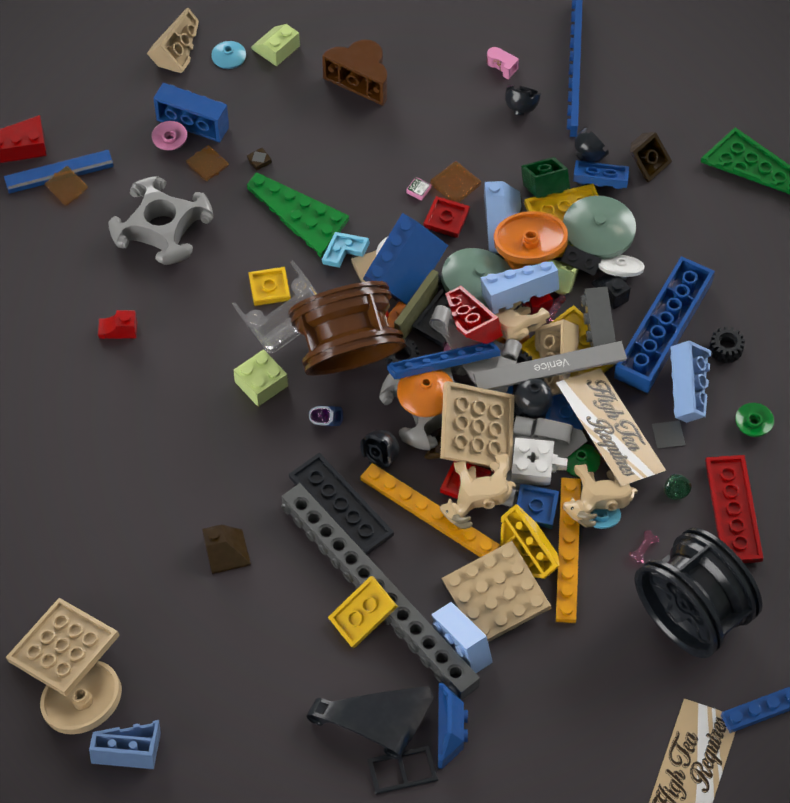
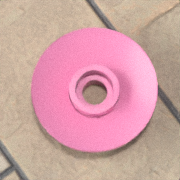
(169, 135)

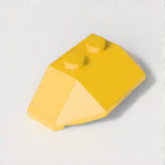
(529, 541)

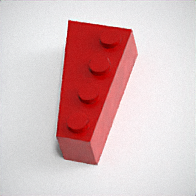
(22, 140)

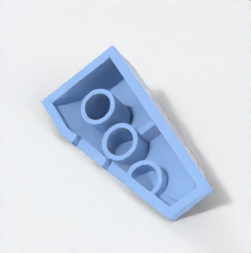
(500, 202)

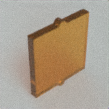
(207, 163)
(66, 185)

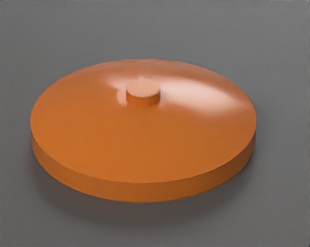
(530, 237)

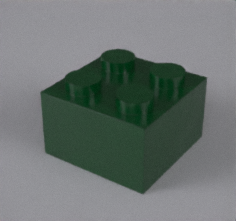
(545, 177)

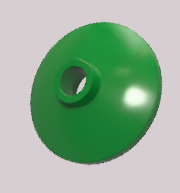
(754, 413)
(591, 459)

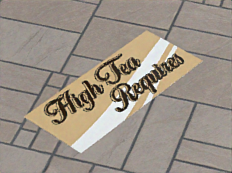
(611, 427)
(693, 756)

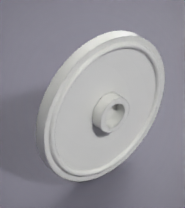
(622, 266)

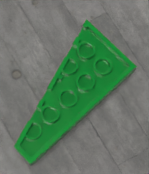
(749, 160)
(300, 213)

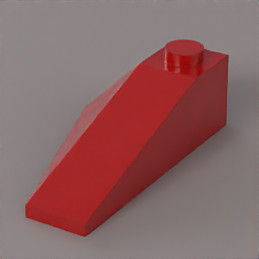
(473, 317)

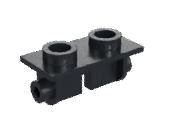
(581, 260)

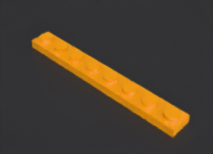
(426, 510)
(568, 554)

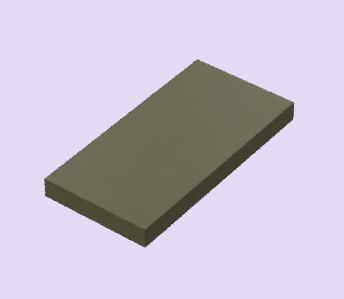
(417, 304)

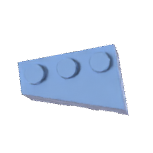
(463, 636)

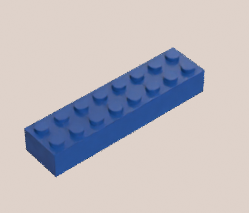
(664, 324)

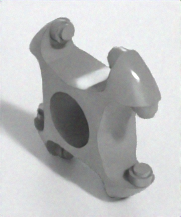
(155, 205)
(417, 436)

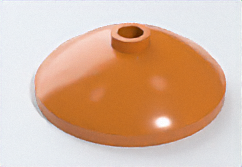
(423, 399)

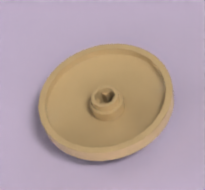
(86, 705)

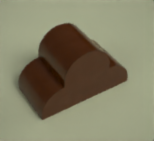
(358, 69)

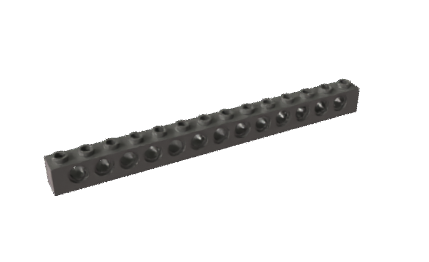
(338, 538)

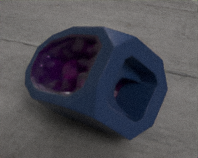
(326, 415)

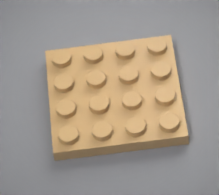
(476, 424)
(497, 591)
(62, 646)

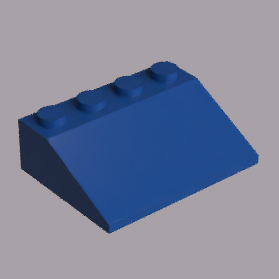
(406, 258)

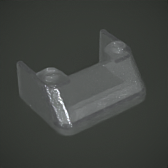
(276, 328)

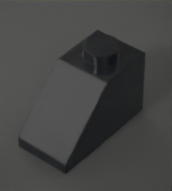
(617, 289)

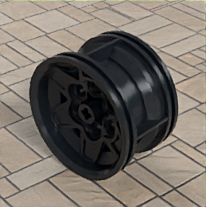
(698, 592)

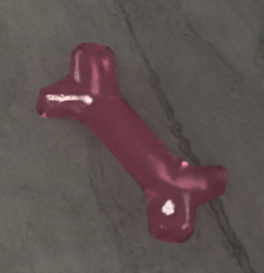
(555, 307)
(649, 539)

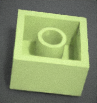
(260, 377)

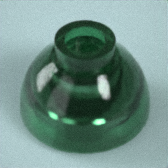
(677, 487)

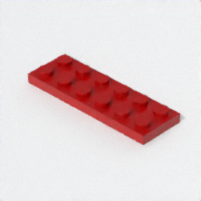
(734, 506)

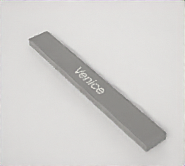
(550, 366)

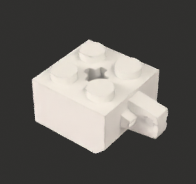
(544, 462)

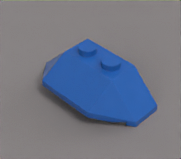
(450, 725)

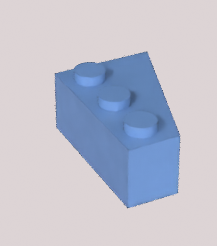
(126, 746)

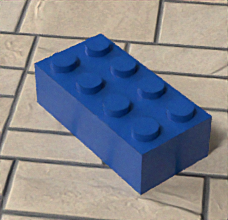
(193, 111)

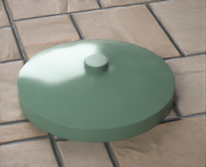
(600, 226)
(467, 267)

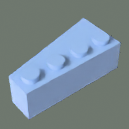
(518, 285)
(689, 380)

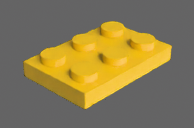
(362, 612)

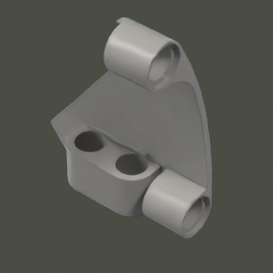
(444, 323)
(565, 440)

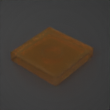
(455, 182)

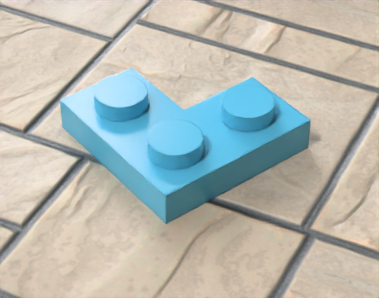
(344, 244)

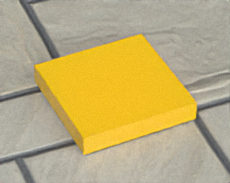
(269, 286)

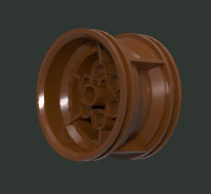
(346, 327)

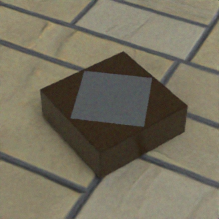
(259, 159)

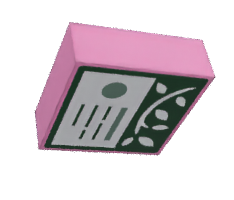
(418, 188)

